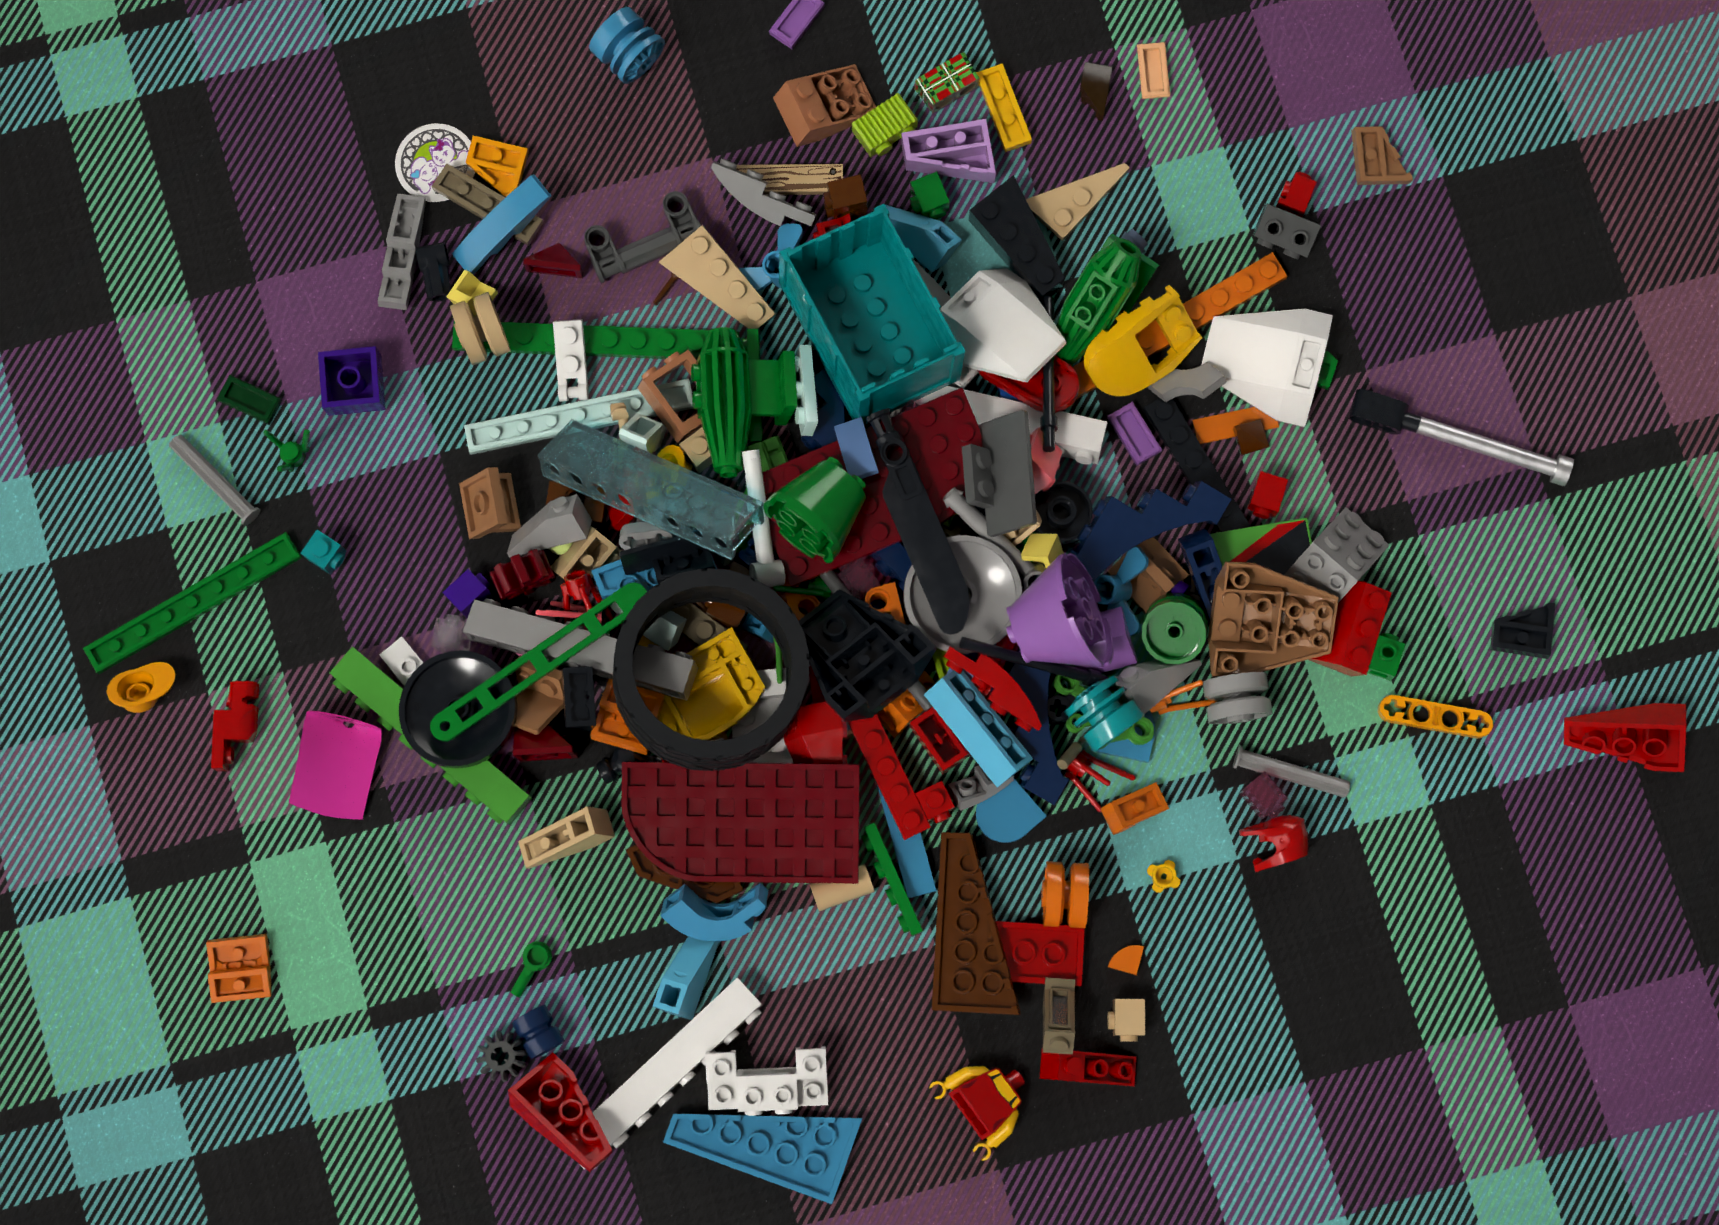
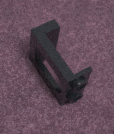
(578, 712)

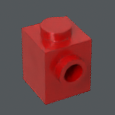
(1267, 495)
(935, 802)

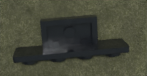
(668, 557)

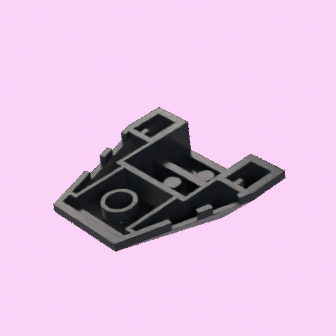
(862, 655)

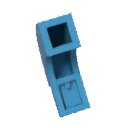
(713, 921)

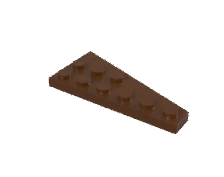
(969, 952)

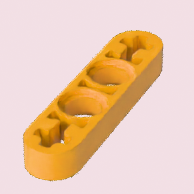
(1435, 713)

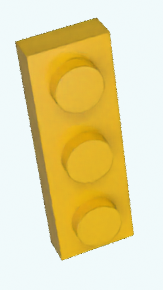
(1004, 108)

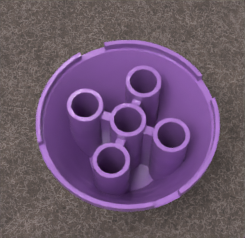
(1061, 618)

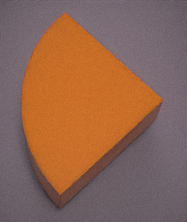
(1127, 959)

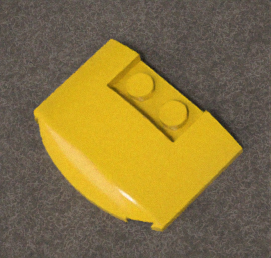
(721, 693)

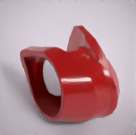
(1288, 836)

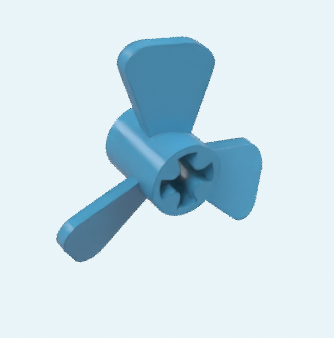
(760, 277)
(1132, 565)

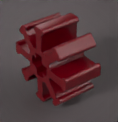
(522, 574)

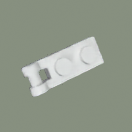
(570, 359)

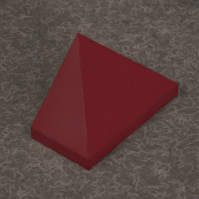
(553, 261)

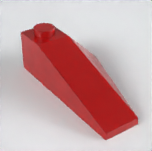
(816, 735)

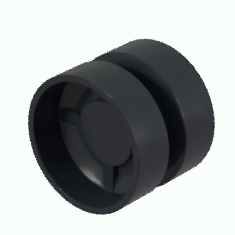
(1063, 512)

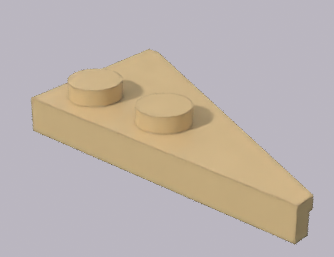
(1068, 205)

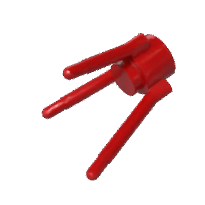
(579, 586)
(1082, 765)

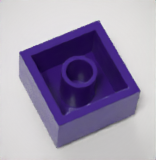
(351, 381)

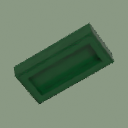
(249, 400)

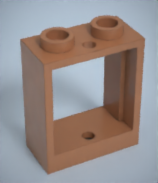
(677, 428)

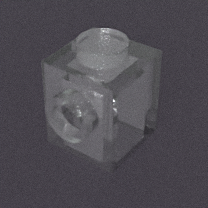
(449, 634)

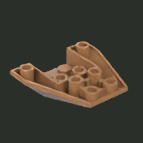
(1266, 620)

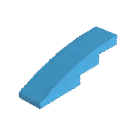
(501, 224)

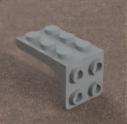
(1339, 555)

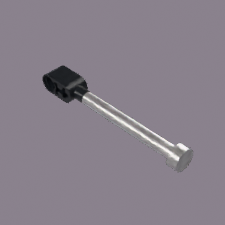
(1392, 416)

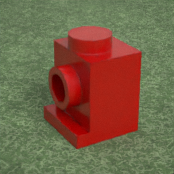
(1297, 194)

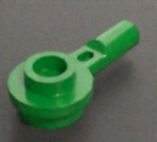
(536, 958)

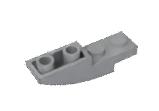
(749, 191)

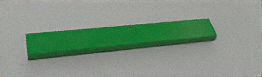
(192, 603)

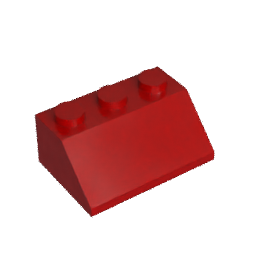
(1356, 629)

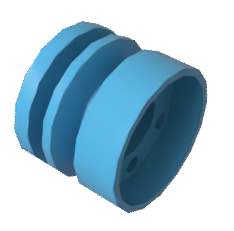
(626, 45)

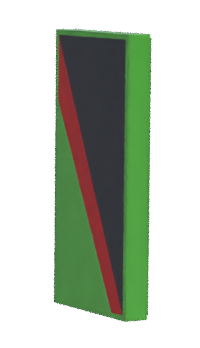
(1268, 545)

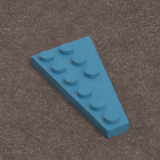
(784, 1150)

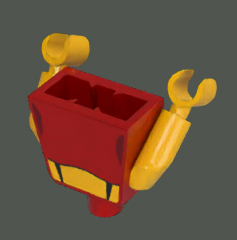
(986, 1101)

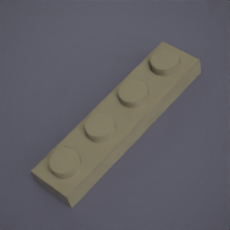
(477, 198)

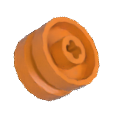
(1063, 894)

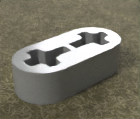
(642, 533)

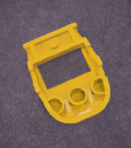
(1118, 361)

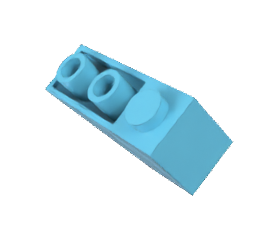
(926, 237)
(685, 978)

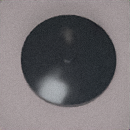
(440, 684)

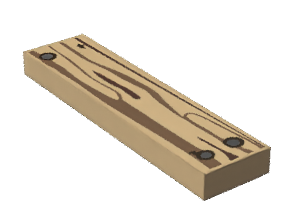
(796, 178)

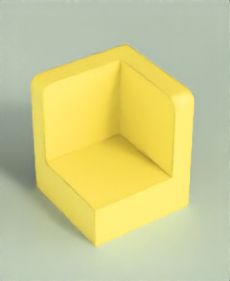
(467, 288)
(1042, 548)

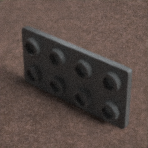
(1002, 474)

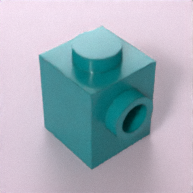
(324, 552)

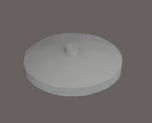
(991, 586)

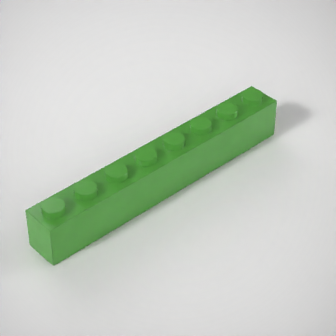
(383, 695)

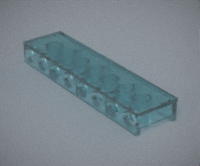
(651, 483)

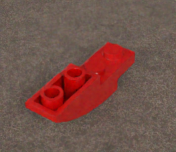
(1006, 692)

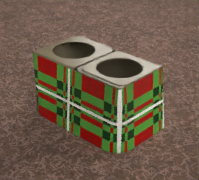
(947, 82)

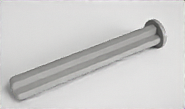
(214, 480)
(1291, 772)

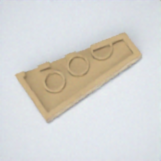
(713, 274)

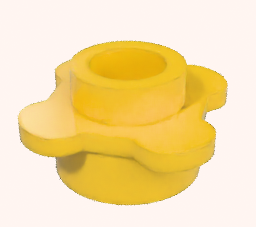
(1160, 884)

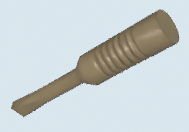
(1071, 753)

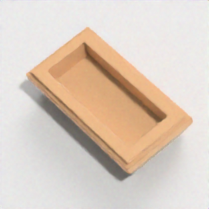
(1153, 70)

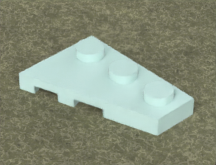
(806, 409)

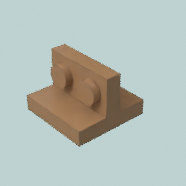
(489, 503)
(1157, 579)

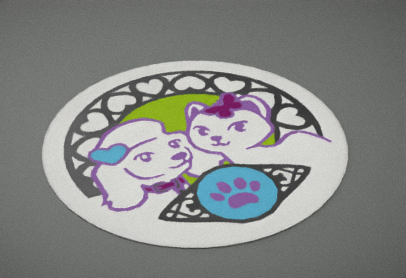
(424, 156)

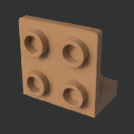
(540, 701)

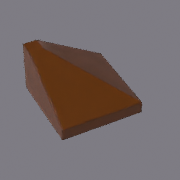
(1250, 437)

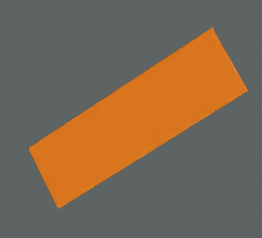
(1221, 425)

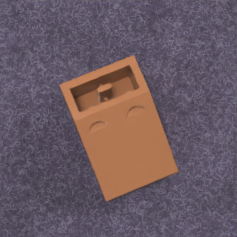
(823, 103)

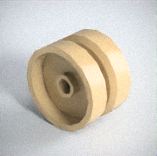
(480, 328)

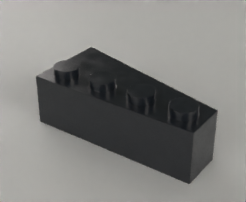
(1016, 237)

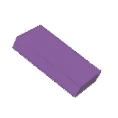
(796, 21)
(1134, 433)

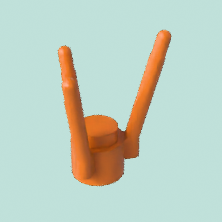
(1163, 708)

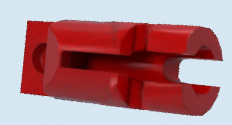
(234, 725)

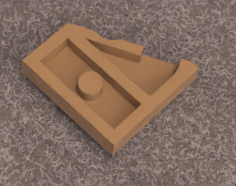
(1376, 158)

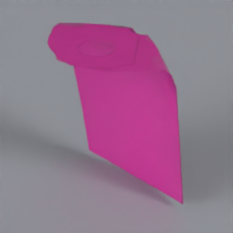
(335, 765)

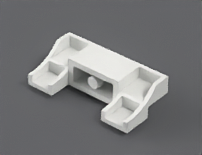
(767, 1088)

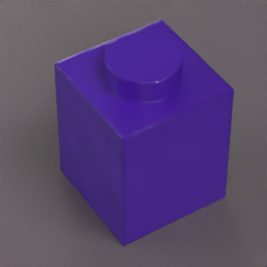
(466, 589)

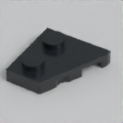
(1525, 633)

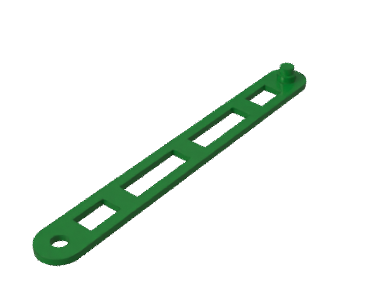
(624, 597)

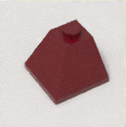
(543, 746)

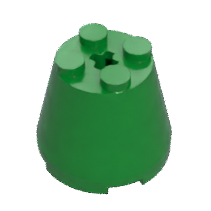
(818, 509)

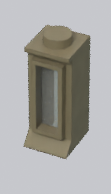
(1059, 1016)

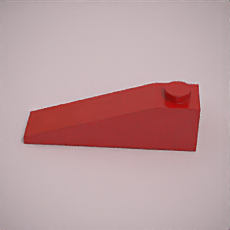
(1642, 734)
(560, 1112)

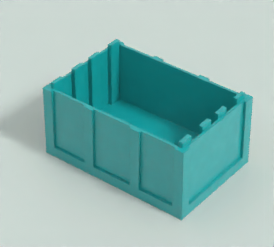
(870, 316)

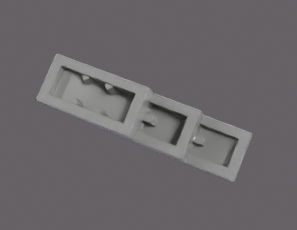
(401, 254)

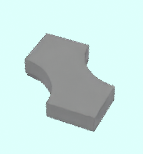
(1196, 381)

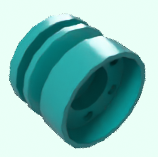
(1104, 712)

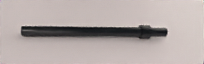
(1049, 421)
(1087, 676)

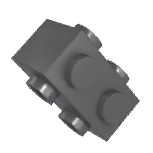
(1287, 227)

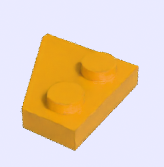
(497, 163)

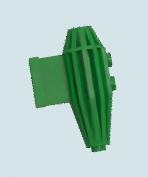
(1107, 284)
(734, 390)

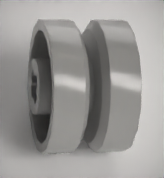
(1238, 698)

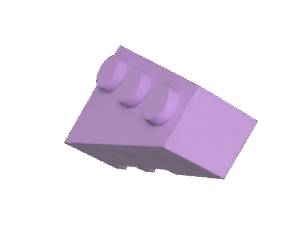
(951, 150)

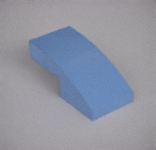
(856, 448)

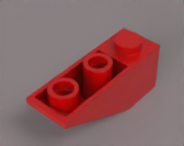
(1089, 1068)

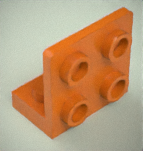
(903, 709)

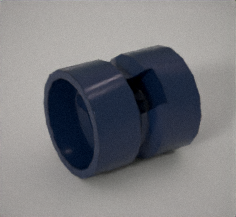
(538, 1032)

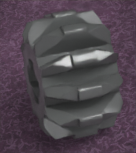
(496, 1065)

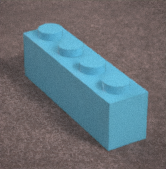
(978, 727)

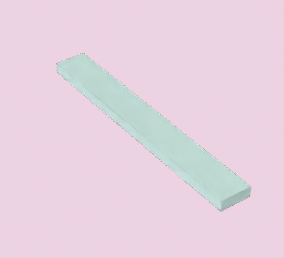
(549, 421)

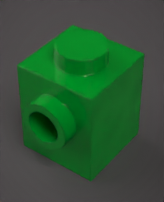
(929, 196)
(1386, 656)

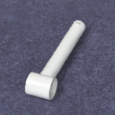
(766, 570)

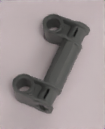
(611, 261)

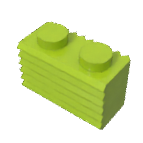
(884, 125)

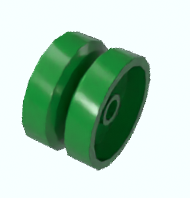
(1171, 645)

